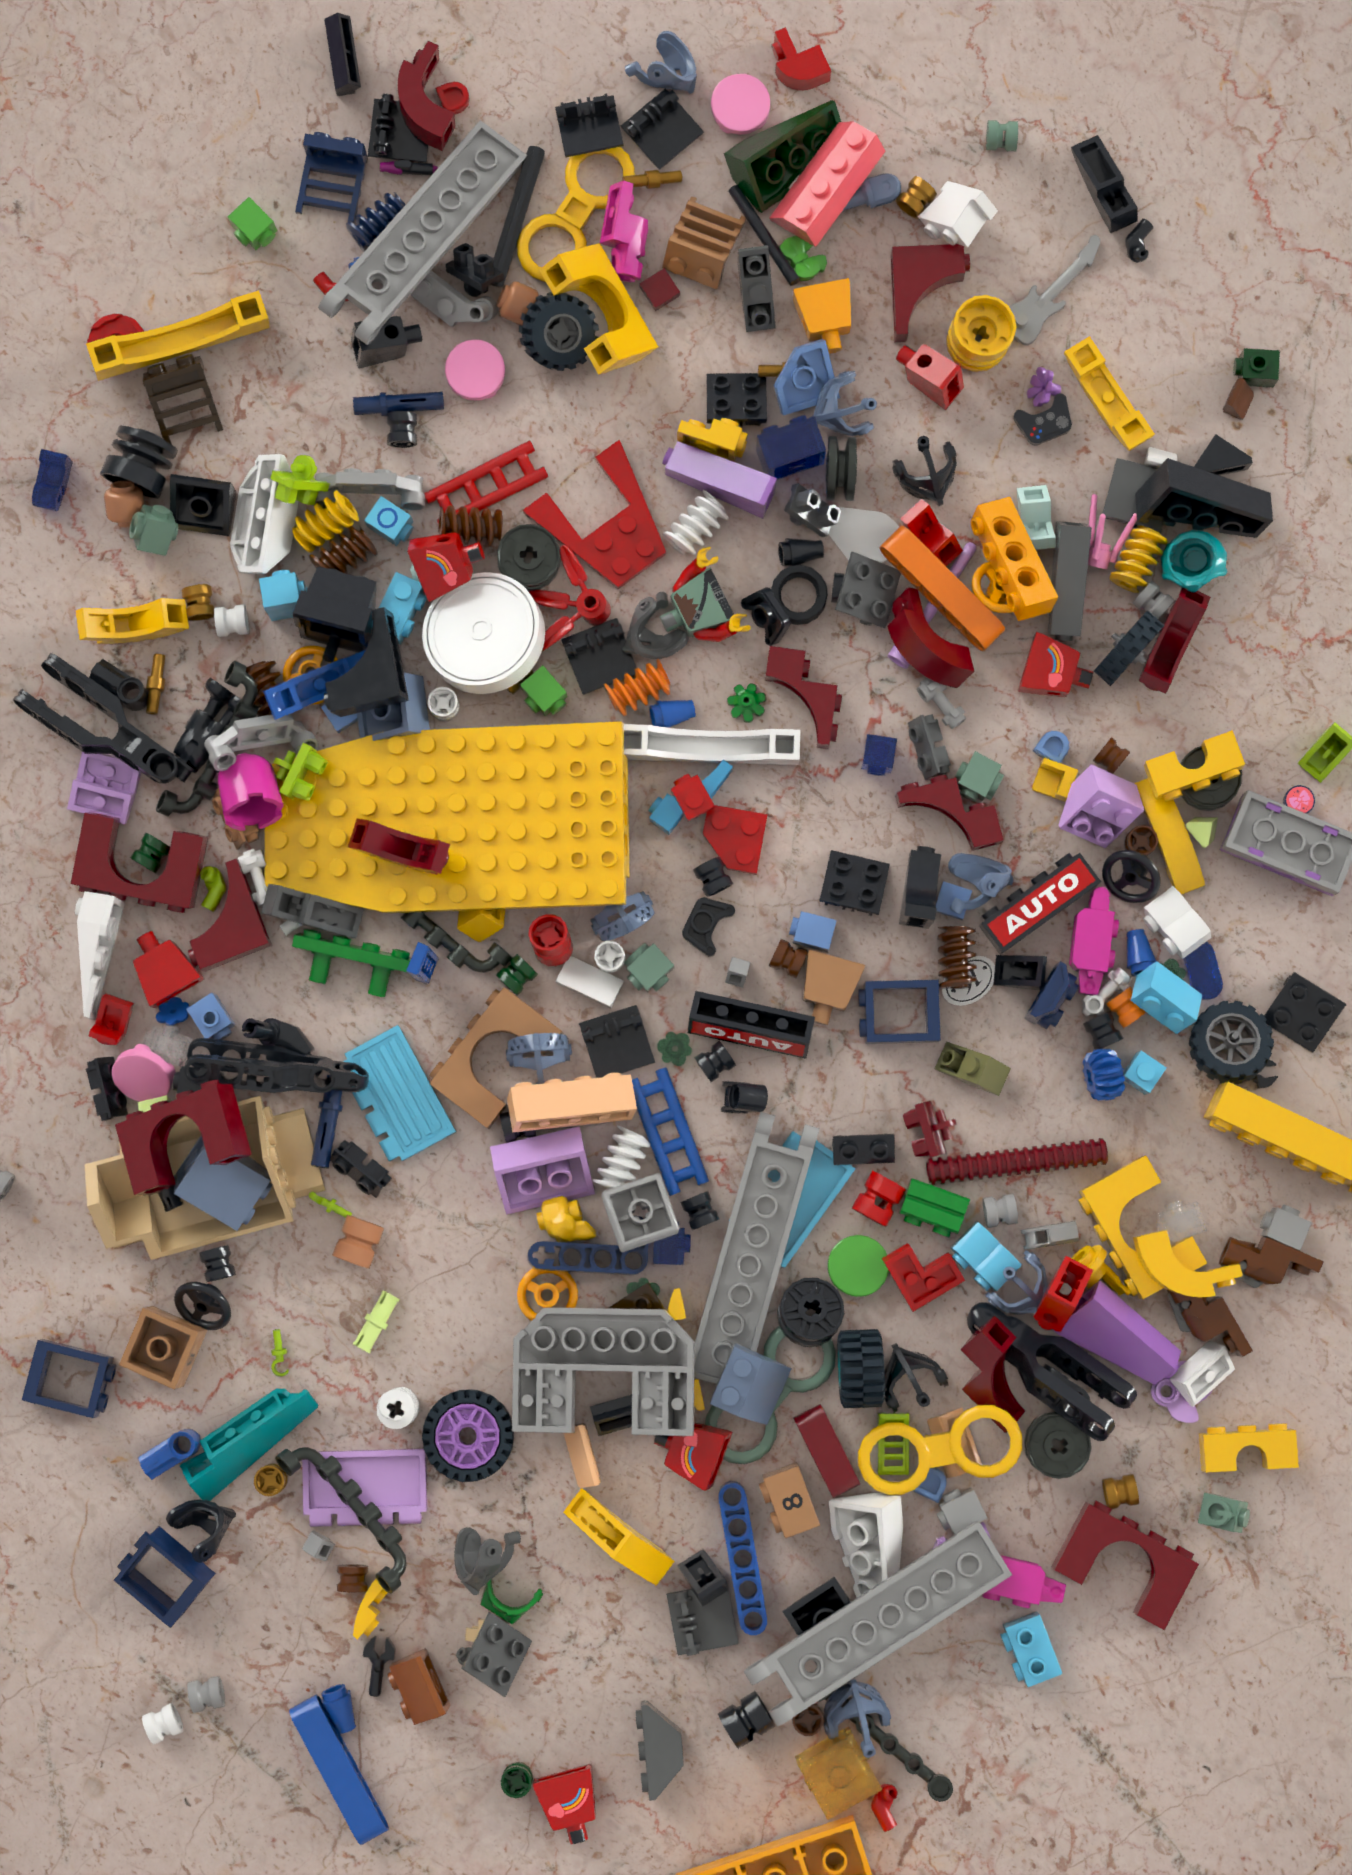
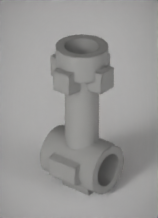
(932, 690)

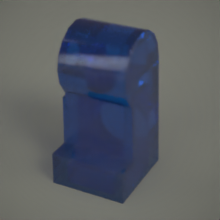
(51, 480)

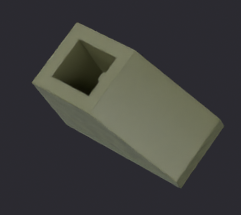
(973, 1068)

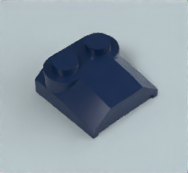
(1047, 1004)

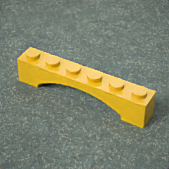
(133, 351)

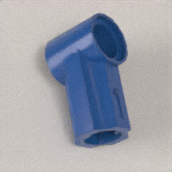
(168, 1453)

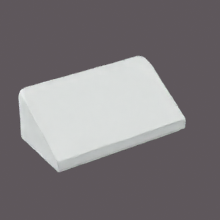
(589, 981)
(1202, 1372)

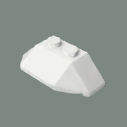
(262, 522)

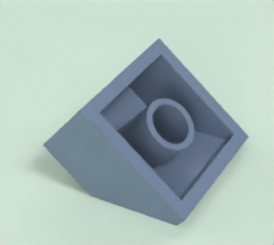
(399, 718)
(750, 1385)

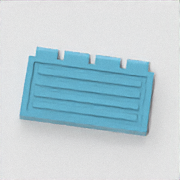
(400, 1096)
(819, 1190)

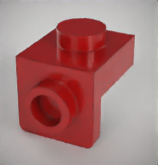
(691, 796)
(111, 1020)

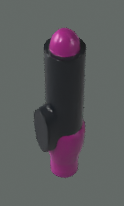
(406, 167)

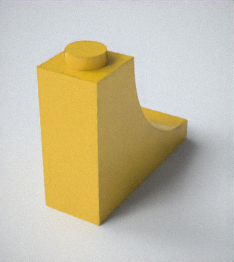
(618, 1538)

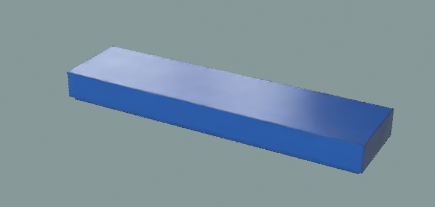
(422, 963)

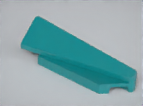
(245, 1439)

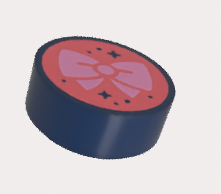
(1299, 798)

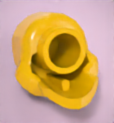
(564, 1220)

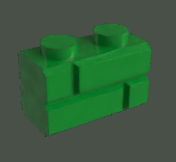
(934, 1207)

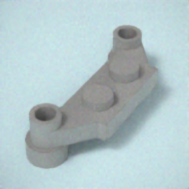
(451, 304)
(379, 482)
(256, 733)

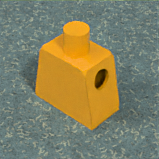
(825, 311)

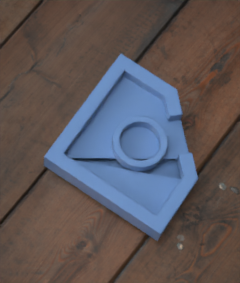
(803, 377)

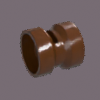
(1145, 838)
(788, 958)
(808, 1723)

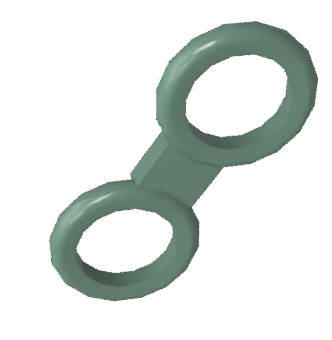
(790, 1386)

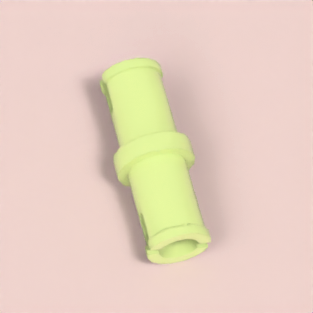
(376, 1321)

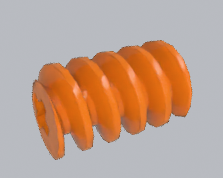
(638, 688)

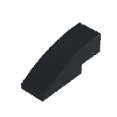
(1105, 184)

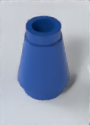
(671, 712)
(1138, 952)
(339, 1707)

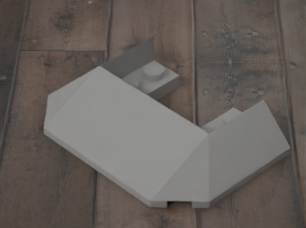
(603, 1340)

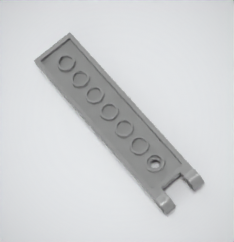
(425, 228)
(752, 1249)
(883, 1619)

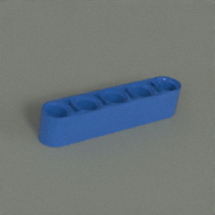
(742, 1573)
(339, 1770)

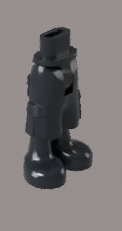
(190, 748)

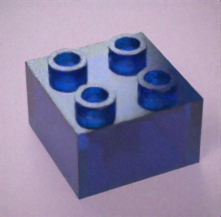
(790, 447)

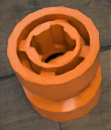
(1125, 1008)

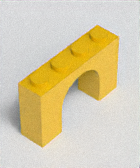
(593, 274)
(1105, 1203)

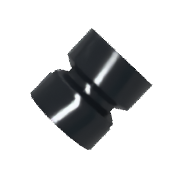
(746, 1719)

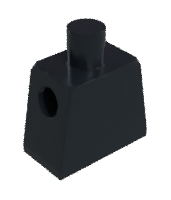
(388, 344)

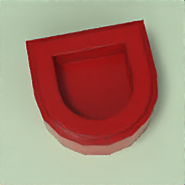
(453, 96)

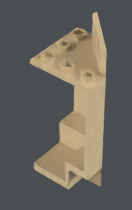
(276, 1142)

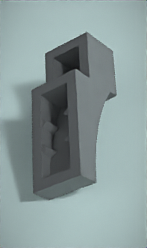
(312, 910)

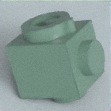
(153, 529)
(979, 778)
(648, 968)
(1224, 1513)

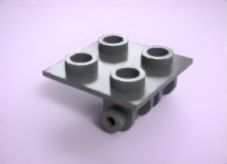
(868, 590)
(701, 1627)
(495, 1654)

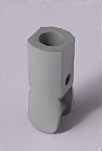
(1055, 1235)

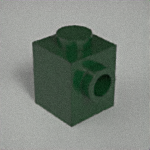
(1258, 367)

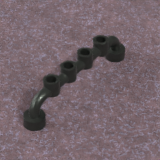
(204, 786)
(458, 954)
(348, 1494)
(938, 1785)

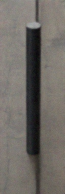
(764, 235)

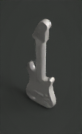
(1035, 309)

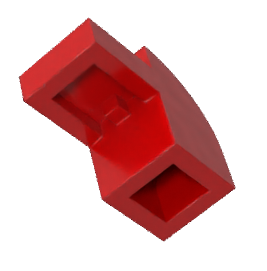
(802, 69)
(934, 535)

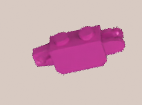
(1092, 940)
(1027, 1585)

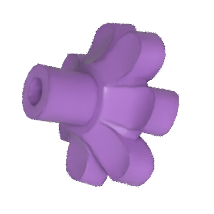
(1042, 387)

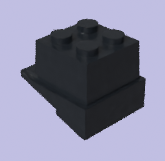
(336, 611)

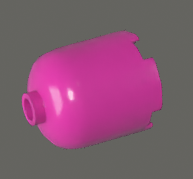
(250, 793)

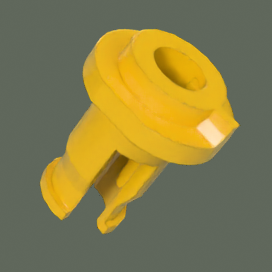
(1094, 1259)

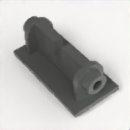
(924, 733)

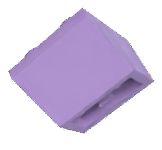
(1100, 806)

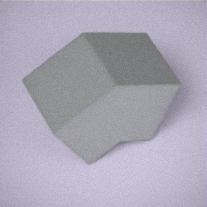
(737, 972)
(318, 1546)

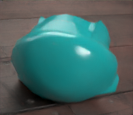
(1205, 559)

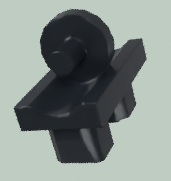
(474, 271)

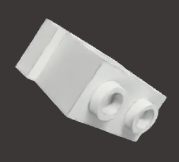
(957, 214)

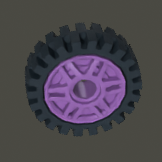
(450, 1453)

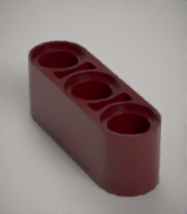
(826, 1451)

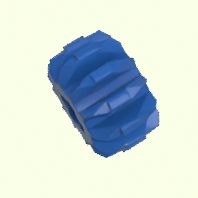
(1103, 1074)

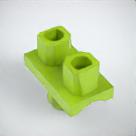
(299, 483)
(305, 760)

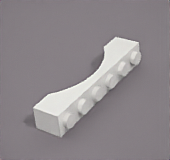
(685, 745)

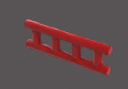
(493, 468)

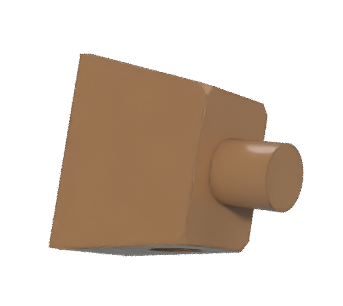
(829, 983)

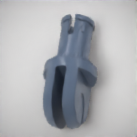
(876, 191)

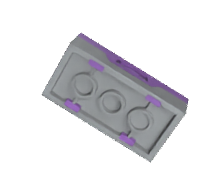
(1289, 843)

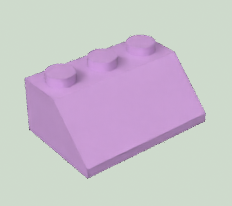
(542, 1169)

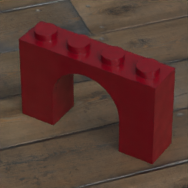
(97, 869)
(146, 1134)
(1169, 1567)

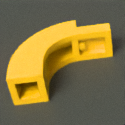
(133, 624)
(1163, 1267)

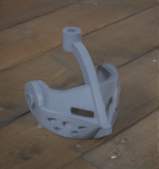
(675, 57)
(828, 413)
(984, 873)
(627, 922)
(536, 1043)
(1031, 1303)
(856, 1707)

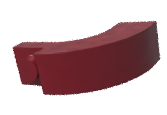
(422, 116)
(923, 648)
(399, 847)

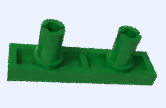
(339, 946)

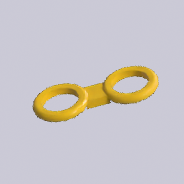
(572, 212)
(940, 1450)

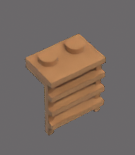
(697, 254)

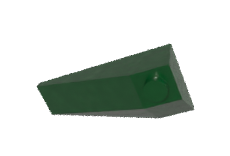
(775, 157)

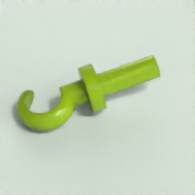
(330, 1205)
(278, 1352)

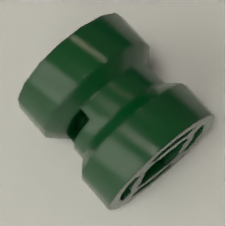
(150, 852)
(516, 974)
(515, 1785)

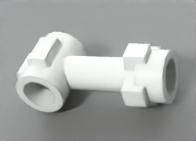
(252, 862)
(1094, 1004)

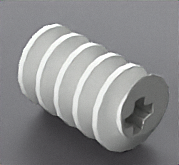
(695, 524)
(623, 1159)
(409, 1405)

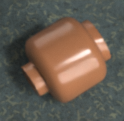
(514, 300)
(122, 502)

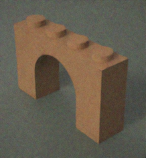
(456, 1076)

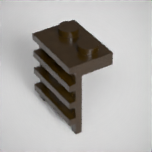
(172, 380)

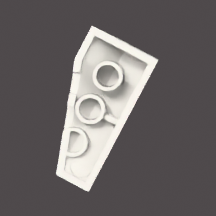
(97, 932)
(869, 1535)

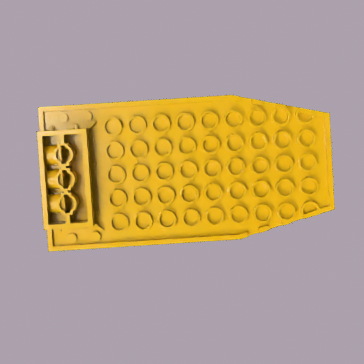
(525, 809)

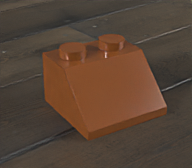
(419, 1687)

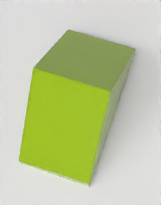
(1327, 752)

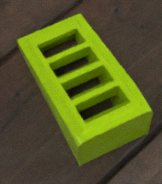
(882, 1444)

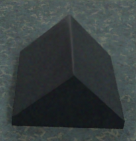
(202, 504)

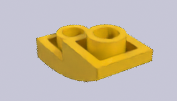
(366, 1615)

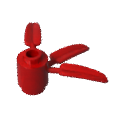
(559, 600)

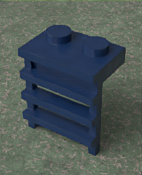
(337, 158)

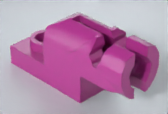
(624, 232)

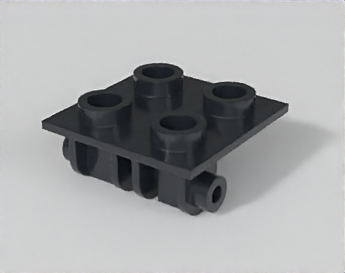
(589, 125)
(662, 128)
(391, 136)
(737, 398)
(598, 655)
(854, 883)
(1303, 1011)
(617, 1042)

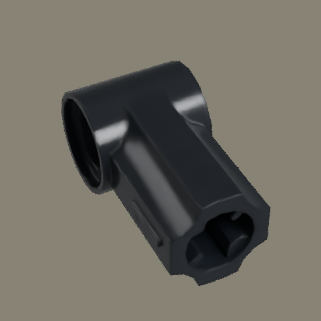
(119, 684)

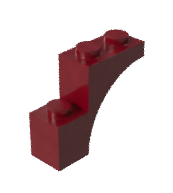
(1173, 640)
(787, 668)
(943, 795)
(989, 1384)

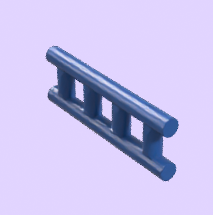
(685, 1140)

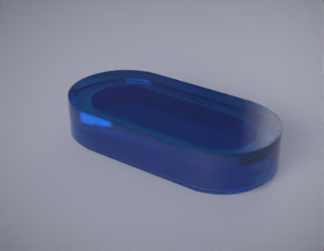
(1204, 971)

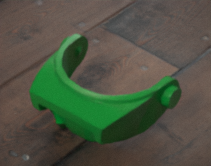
(508, 1613)

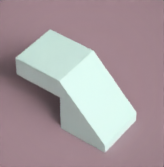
(1035, 513)

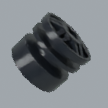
(140, 457)

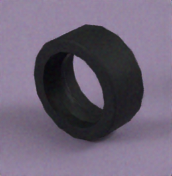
(818, 582)

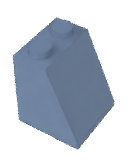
(222, 1190)

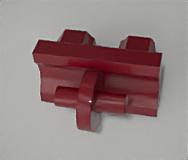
(924, 1116)

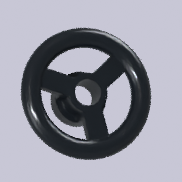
(1134, 872)
(206, 1300)

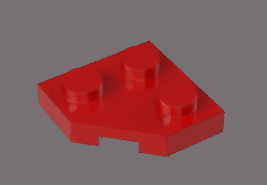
(736, 837)

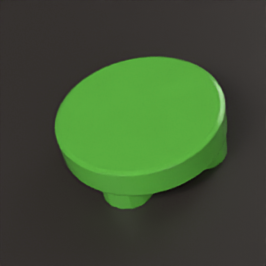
(857, 1265)

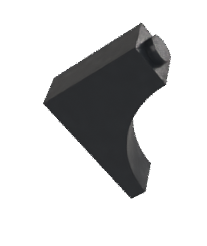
(377, 676)
(920, 888)

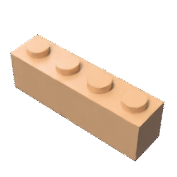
(571, 1102)

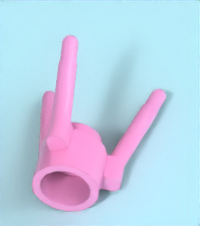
(1100, 552)

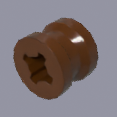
(1111, 756)
(352, 1578)

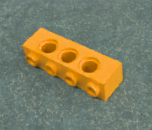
(1002, 517)

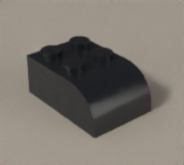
(816, 1607)

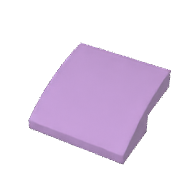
(104, 786)

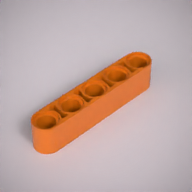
(942, 588)

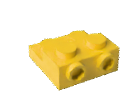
(722, 439)

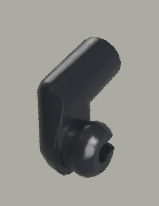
(1135, 241)

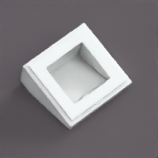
(1156, 457)

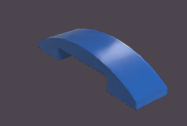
(307, 687)

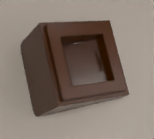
(1239, 399)

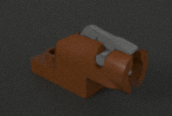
(1267, 1261)
(1207, 1320)

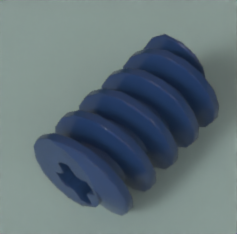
(376, 221)

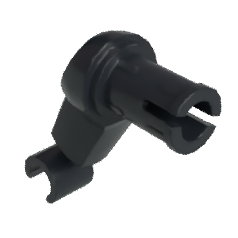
(278, 1033)

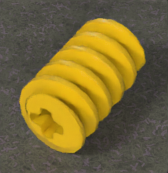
(325, 522)
(1136, 558)

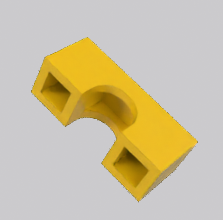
(1170, 777)
(1221, 1448)

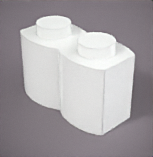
(1176, 923)

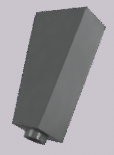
(1069, 579)

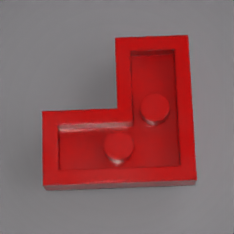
(918, 1283)

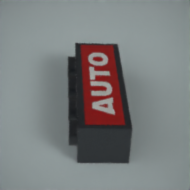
(1039, 903)
(750, 1024)

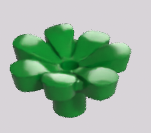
(749, 708)

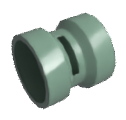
(994, 135)

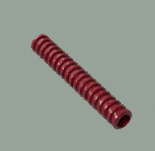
(1017, 1161)

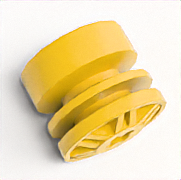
(985, 317)

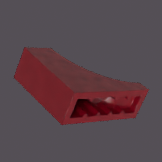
(917, 273)
(236, 931)

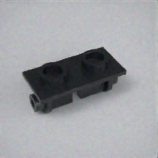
(111, 1101)
(863, 1149)
(348, 1161)

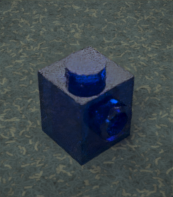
(878, 754)
(672, 1249)

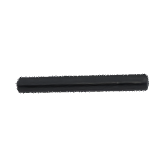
(517, 211)

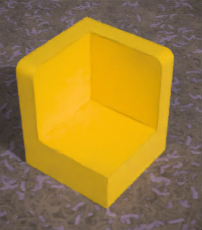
(1054, 779)
(480, 923)

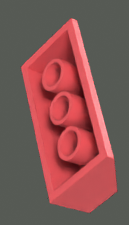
(829, 182)

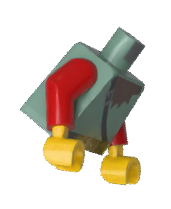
(702, 604)

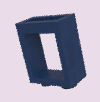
(932, 1012)
(39, 1369)
(148, 1593)

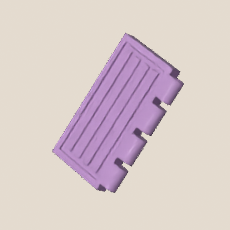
(388, 1478)

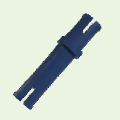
(385, 404)
(326, 1128)

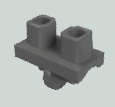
(808, 509)

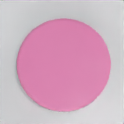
(740, 104)
(475, 370)
(142, 1074)

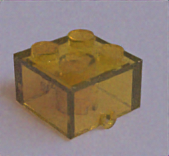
(838, 1773)

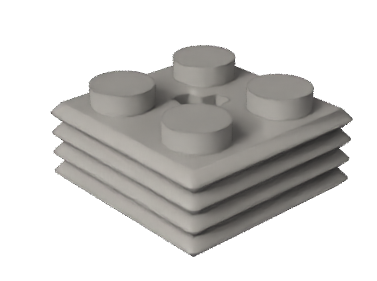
(648, 1194)

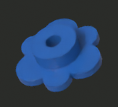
(173, 1011)

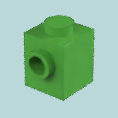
(252, 224)
(543, 692)

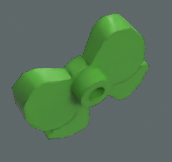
(795, 251)

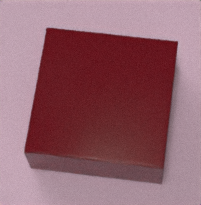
(659, 289)

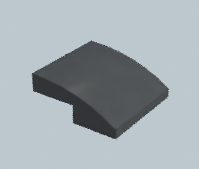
(1121, 499)

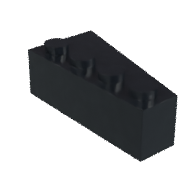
(1203, 500)

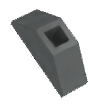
(756, 288)
(660, 1749)

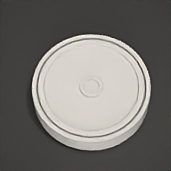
(484, 634)

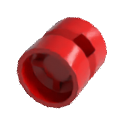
(550, 940)
(883, 1188)

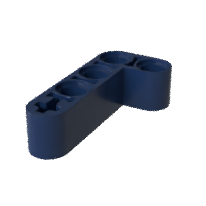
(587, 1252)

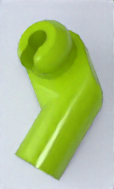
(215, 885)

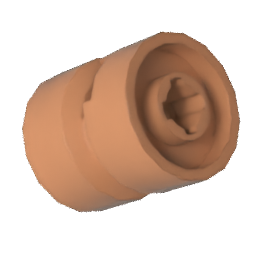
(358, 1241)

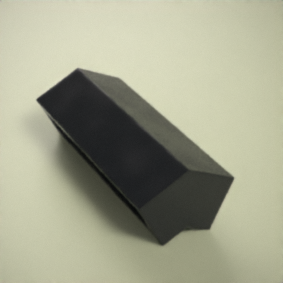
(342, 54)
(612, 1415)

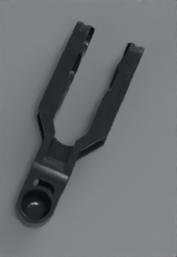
(128, 745)
(284, 1068)
(1068, 1358)

